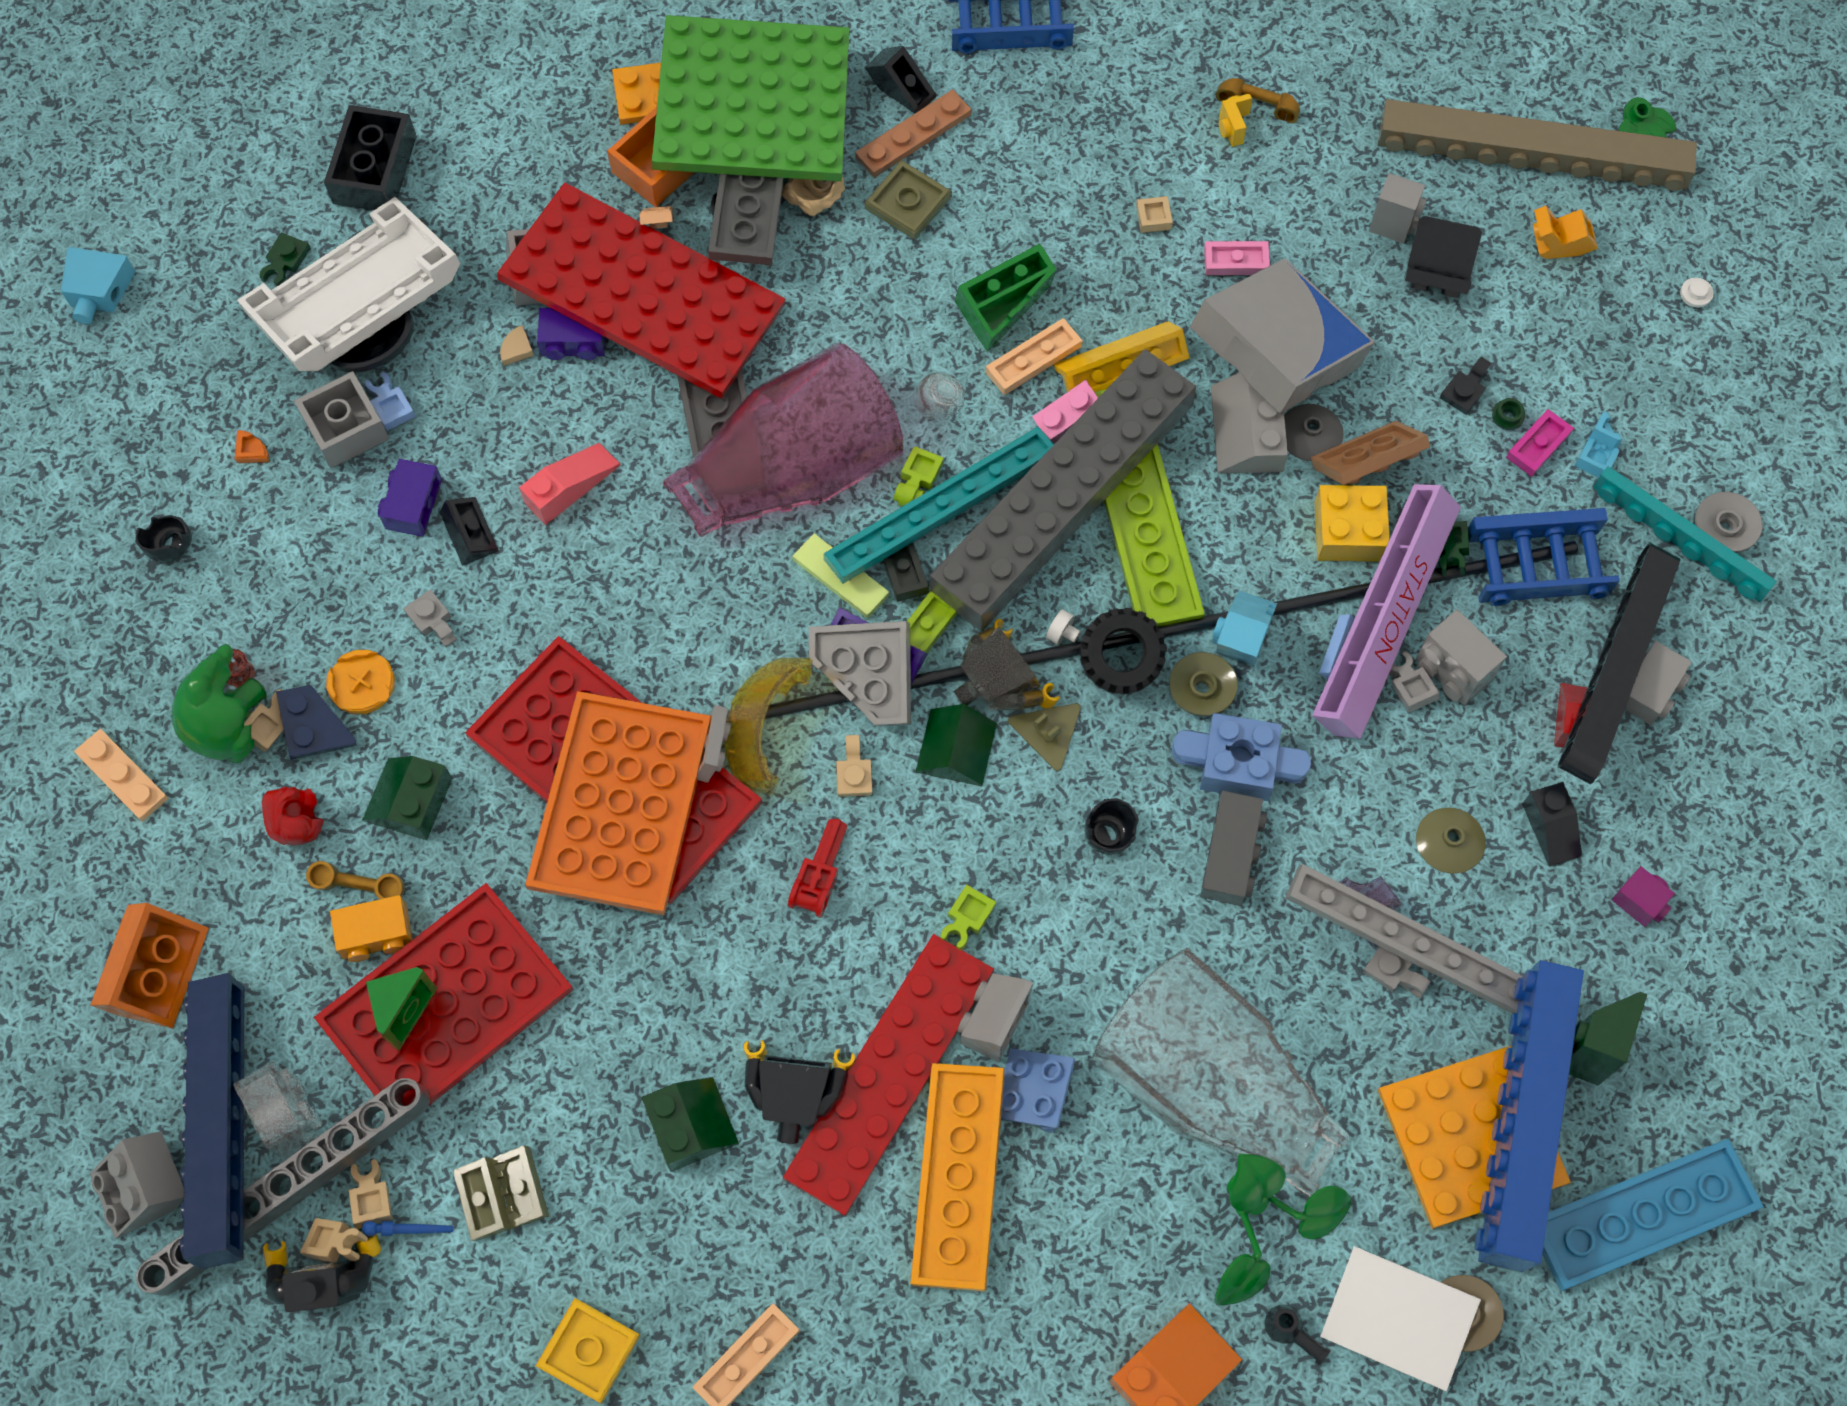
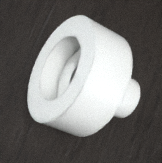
(1062, 627)

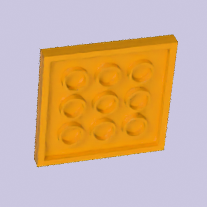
(1446, 1133)

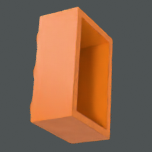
(632, 163)

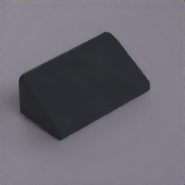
(467, 529)

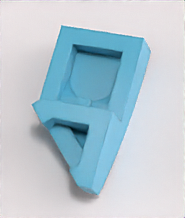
(1600, 448)

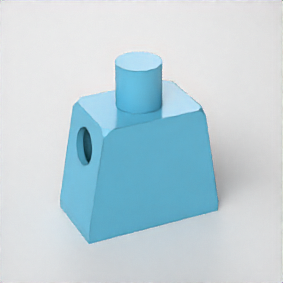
(94, 281)

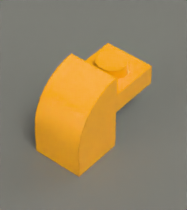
(1563, 236)

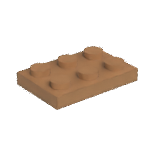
(1370, 453)

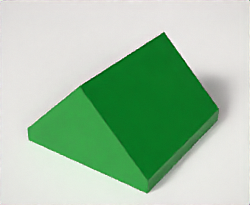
(399, 1003)

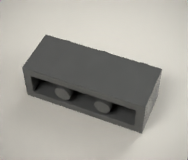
(1233, 848)

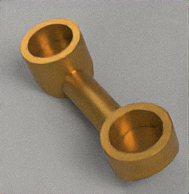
(1284, 102)
(327, 876)

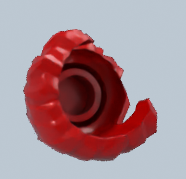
(291, 816)

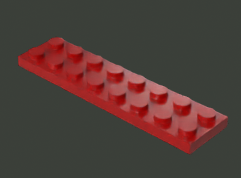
(888, 1075)

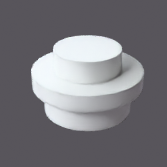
(1696, 292)

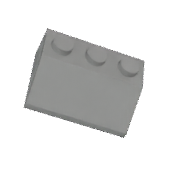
(1246, 429)

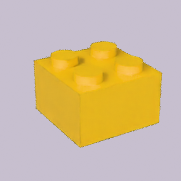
(1351, 522)

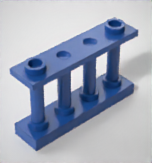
(1023, 36)
(1552, 526)

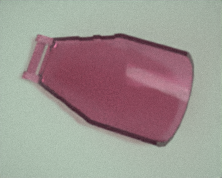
(793, 442)

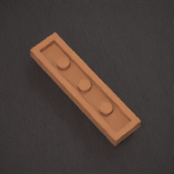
(913, 133)

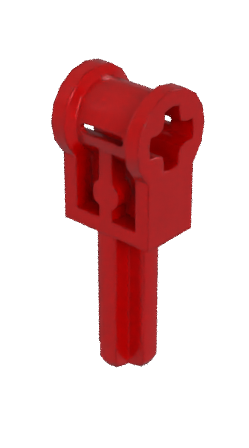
(818, 876)

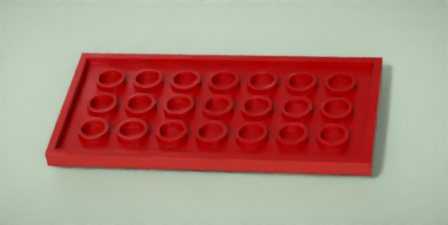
(641, 289)
(527, 734)

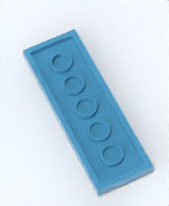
(1647, 1214)

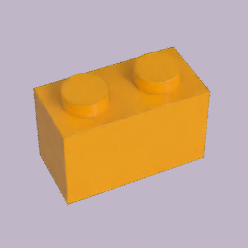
(371, 928)

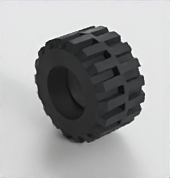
(1152, 644)

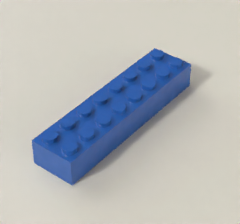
(1530, 1117)

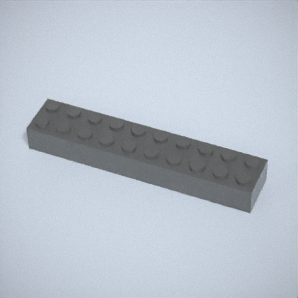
(1062, 490)

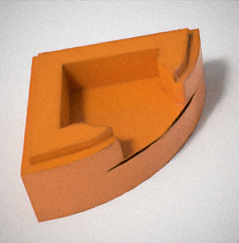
(249, 448)

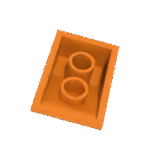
(1177, 1364)

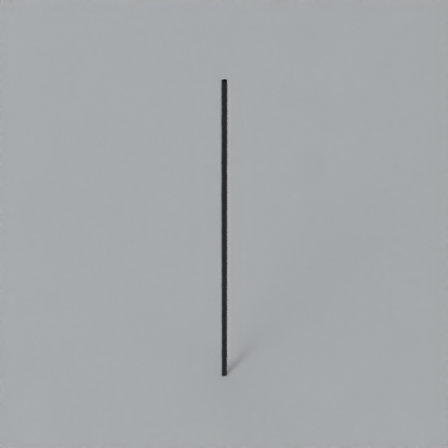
(1169, 630)

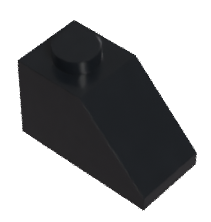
(901, 78)
(1554, 823)

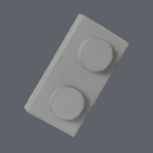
(718, 733)

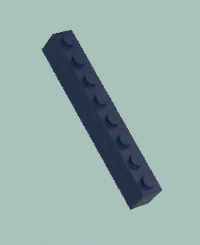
(213, 1123)

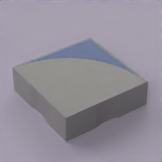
(1282, 334)

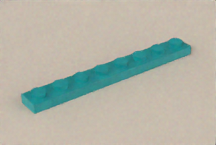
(937, 506)

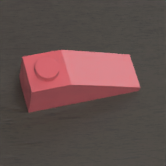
(566, 481)

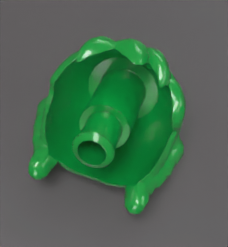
(211, 719)

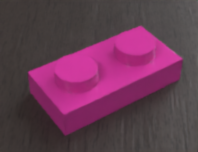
(1539, 442)

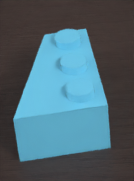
(1244, 628)

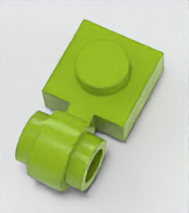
(919, 470)

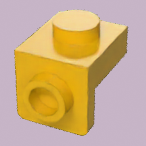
(1231, 121)

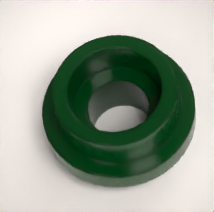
(1508, 405)

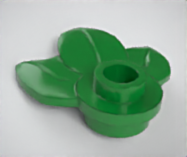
(1652, 121)

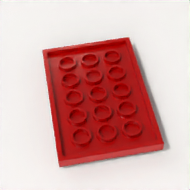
(488, 991)

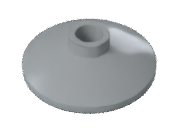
(1735, 511)

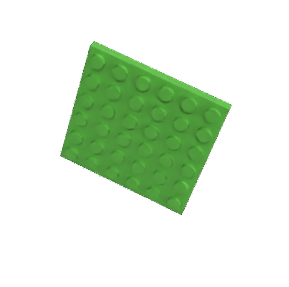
(751, 98)

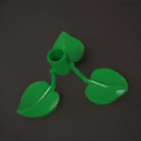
(1251, 1192)

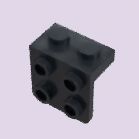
(1443, 256)

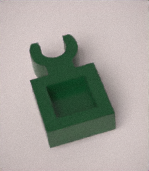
(284, 255)
(1455, 548)

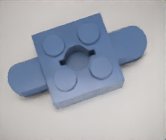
(1239, 769)

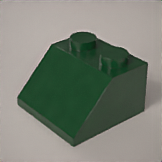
(408, 796)
(689, 1121)

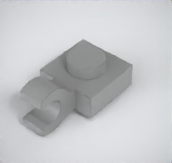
(429, 616)
(1393, 970)

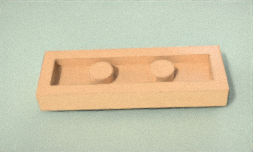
(1033, 356)
(121, 775)
(746, 1358)

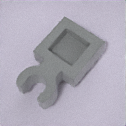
(1413, 686)

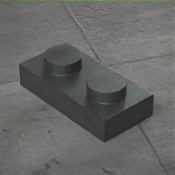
(906, 574)

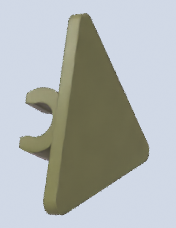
(1048, 731)

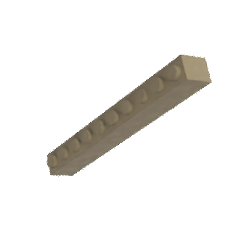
(1537, 144)

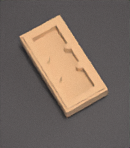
(657, 216)

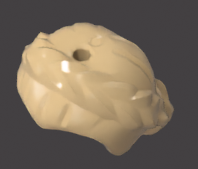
(812, 195)

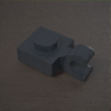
(1466, 389)

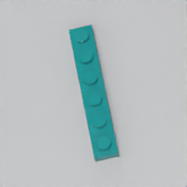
(1692, 540)

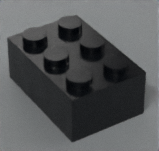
(370, 157)

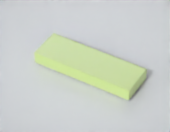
(859, 592)

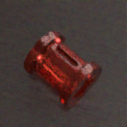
(245, 669)

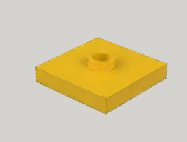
(588, 1350)

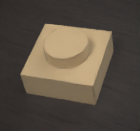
(1154, 214)

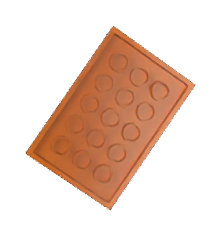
(619, 803)

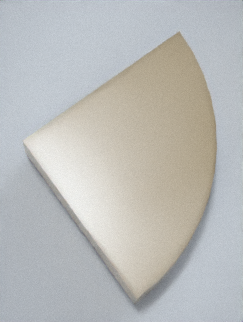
(515, 346)

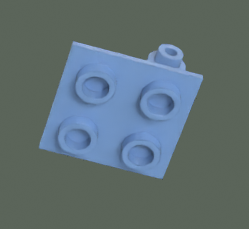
(1036, 1088)

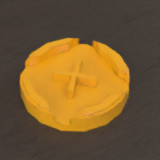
(360, 682)

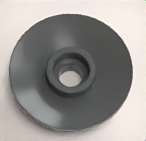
(1305, 442)

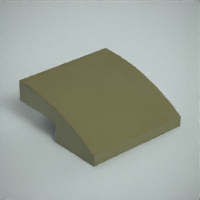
(484, 1198)

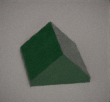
(956, 744)

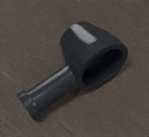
(1294, 1333)

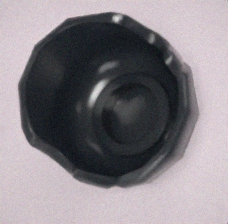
(154, 537)
(1118, 816)

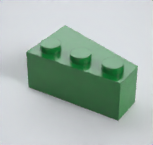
(1004, 294)

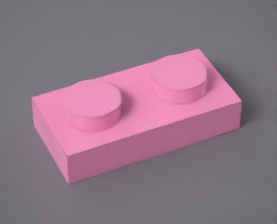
(1235, 257)
(1065, 411)

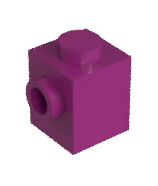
(1644, 897)

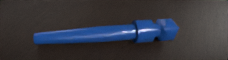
(388, 1228)

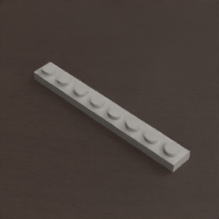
(1404, 937)

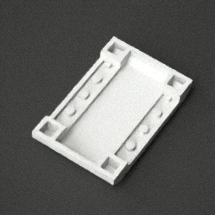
(353, 289)

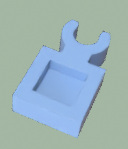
(390, 403)

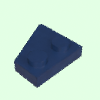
(310, 723)

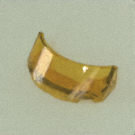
(748, 715)

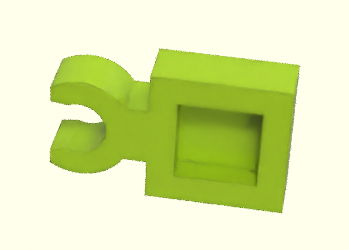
(969, 913)

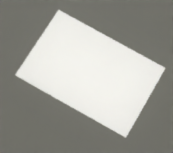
(1400, 1318)

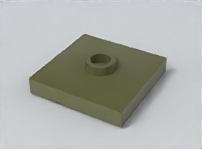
(908, 199)

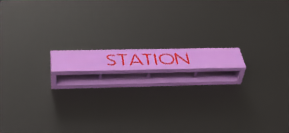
(1386, 611)

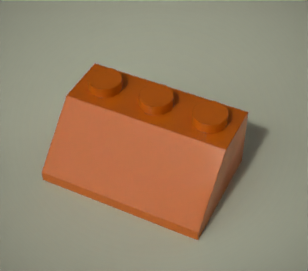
(149, 965)

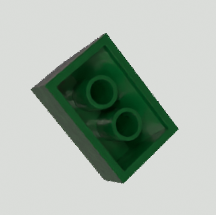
(1606, 1039)

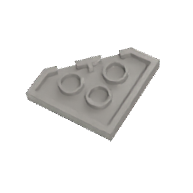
(868, 666)

